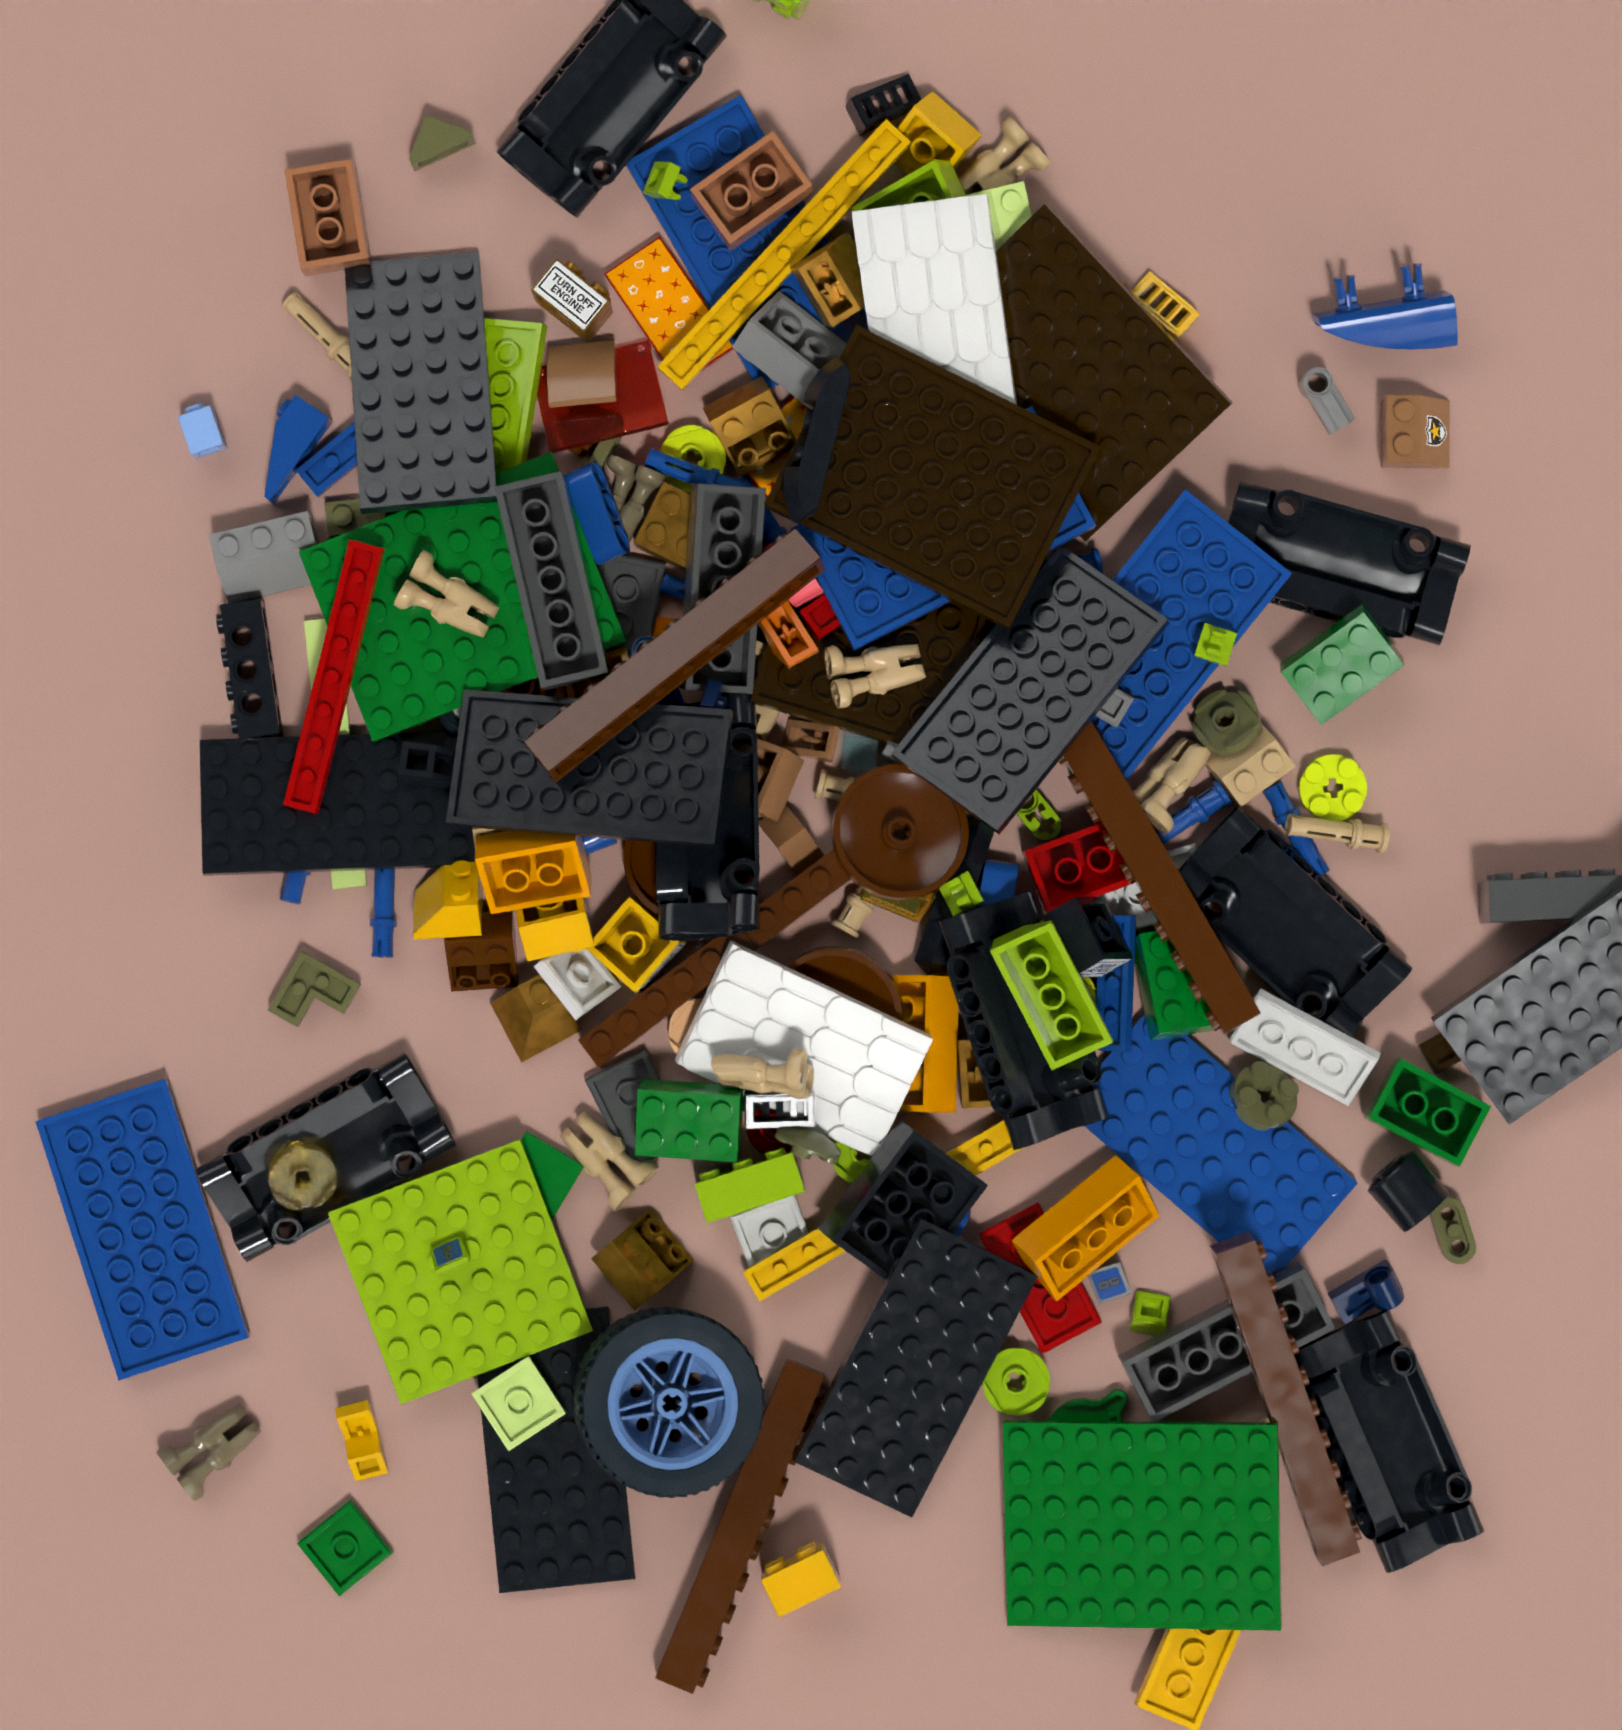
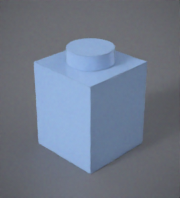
(202, 430)

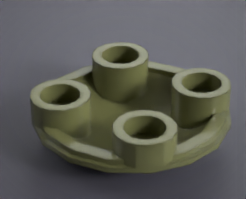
(809, 1142)

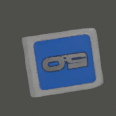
(1109, 1282)

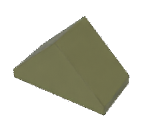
(437, 141)

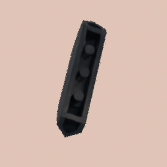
(805, 483)
(932, 950)

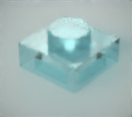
(859, 753)

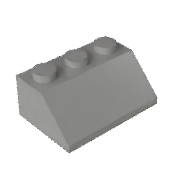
(788, 344)
(263, 556)

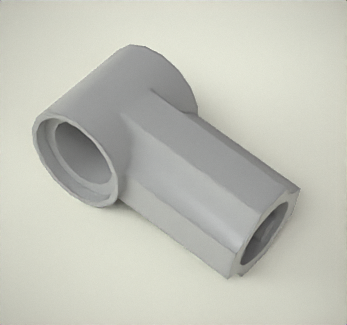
(1327, 404)

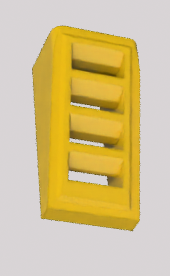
(1191, 313)

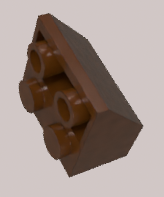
(486, 959)

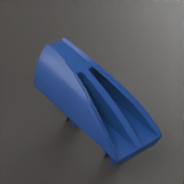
(1406, 323)

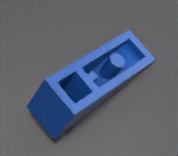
(294, 439)

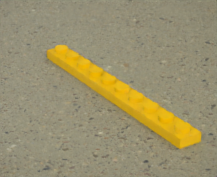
(786, 250)
(817, 1249)

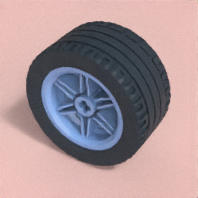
(708, 1446)

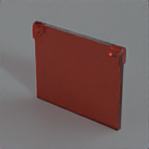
(636, 410)

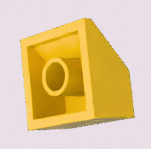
(935, 133)
(449, 903)

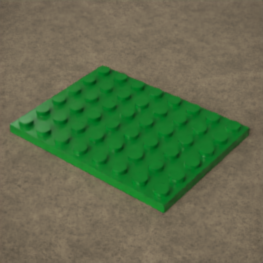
(407, 660)
(1142, 1524)

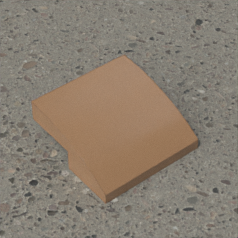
(581, 374)

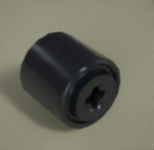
(1407, 1190)

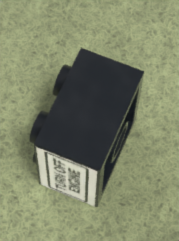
(1090, 935)

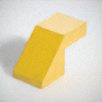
(362, 1440)

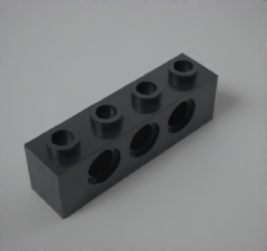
(267, 719)

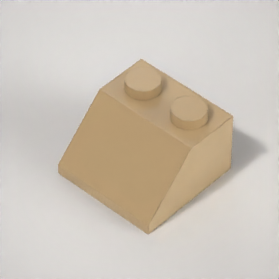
(1251, 769)

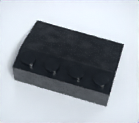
(895, 1187)

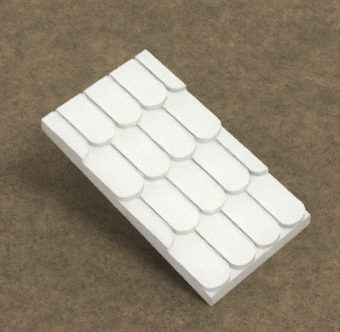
(937, 286)
(857, 1052)

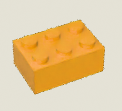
(531, 869)

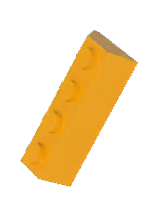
(933, 1009)
(1086, 1227)

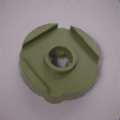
(1229, 739)
(1278, 1087)

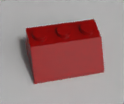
(1074, 867)

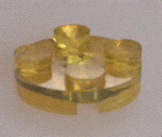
(301, 1158)

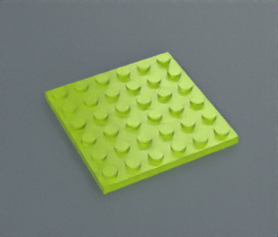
(480, 1316)

